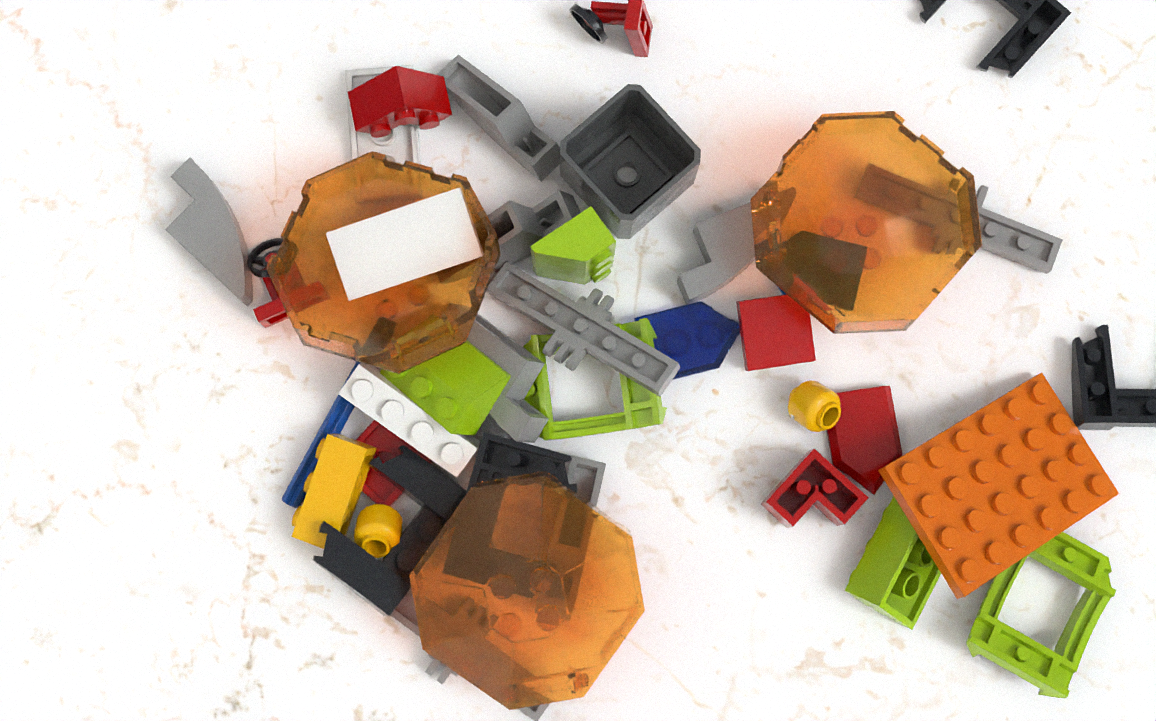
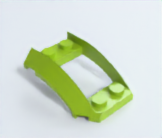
(640, 405)
(1026, 657)

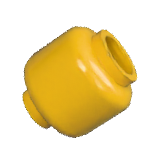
(814, 406)
(378, 529)

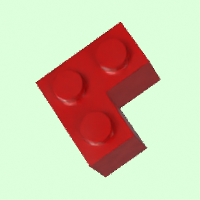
(399, 99)
(817, 484)

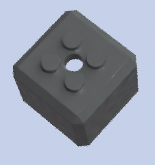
(635, 134)

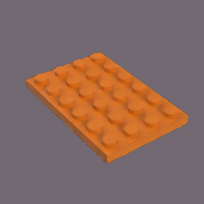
(998, 484)

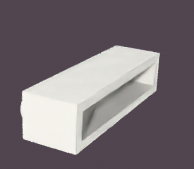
(400, 415)

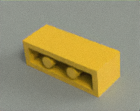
(332, 488)

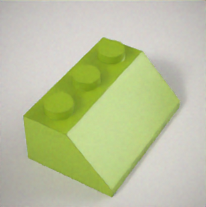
(576, 250)
(454, 387)
(895, 570)

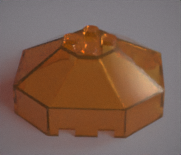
(864, 222)
(395, 325)
(527, 590)

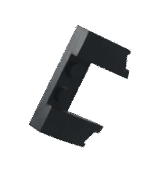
(1035, 25)
(1094, 394)
(505, 458)
(388, 580)

